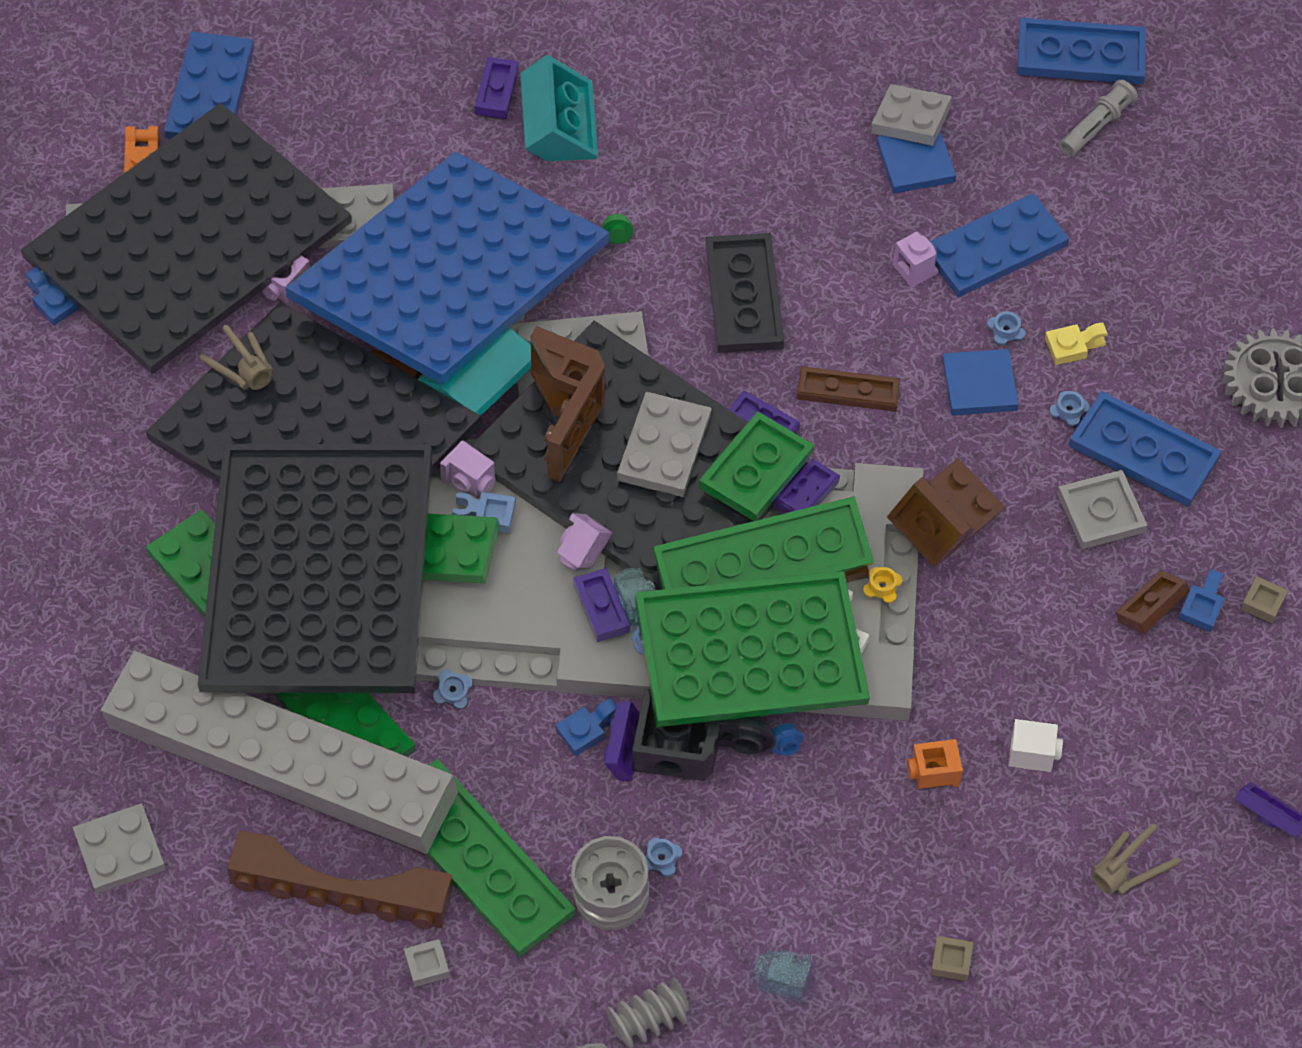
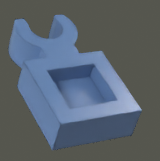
(488, 506)

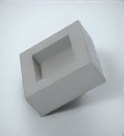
(426, 963)

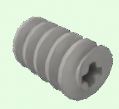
(649, 1012)

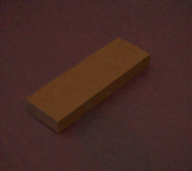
(848, 388)

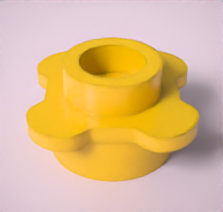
(879, 576)

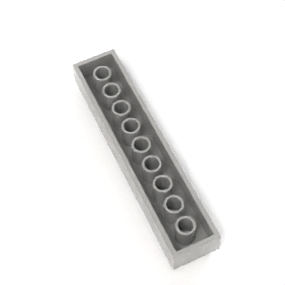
(281, 752)

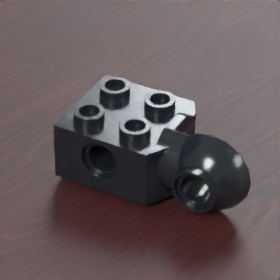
(692, 748)

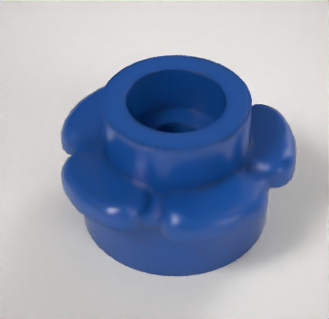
(787, 739)

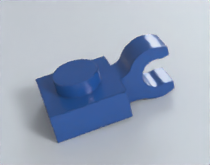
(48, 298)
(1203, 603)
(584, 729)

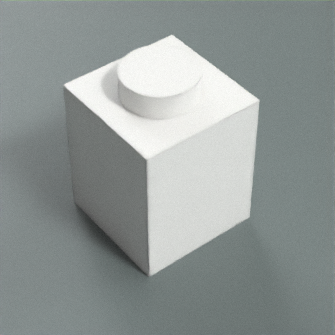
(1034, 745)

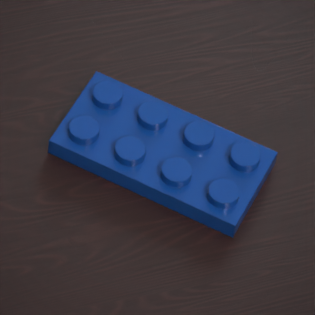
(1081, 50)
(209, 75)
(997, 244)
(1145, 448)

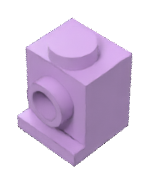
(919, 254)
(468, 470)
(582, 542)

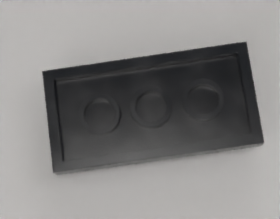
(744, 292)

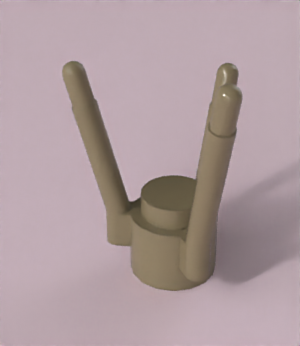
(253, 370)
(1112, 872)

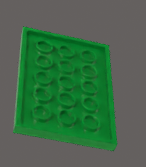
(751, 648)

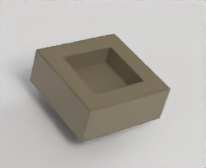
(1264, 599)
(952, 958)

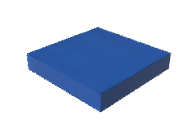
(915, 164)
(980, 382)

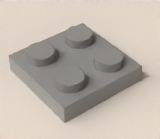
(911, 114)
(1102, 509)
(118, 848)

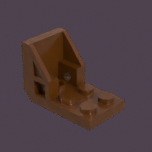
(573, 388)
(944, 511)

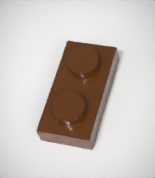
(1152, 601)

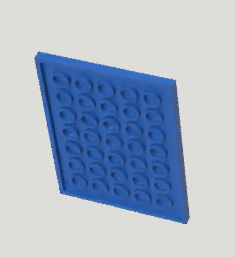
(447, 266)

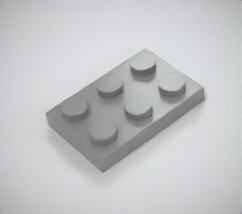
(664, 444)

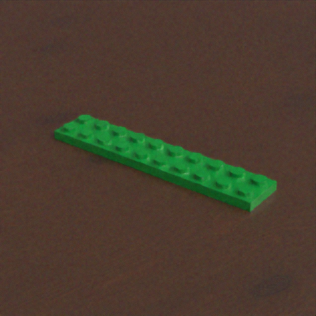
(186, 559)

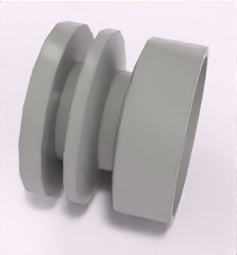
(604, 864)

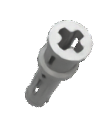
(1106, 110)

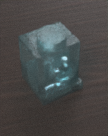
(626, 584)
(783, 974)

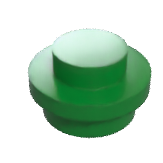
(619, 228)

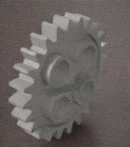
(1247, 378)

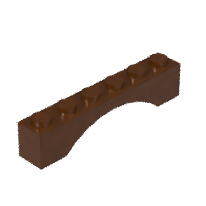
(411, 896)

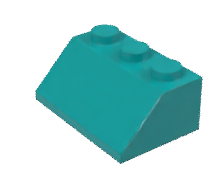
(558, 112)
(488, 373)

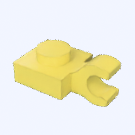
(1071, 345)

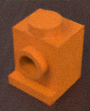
(943, 758)

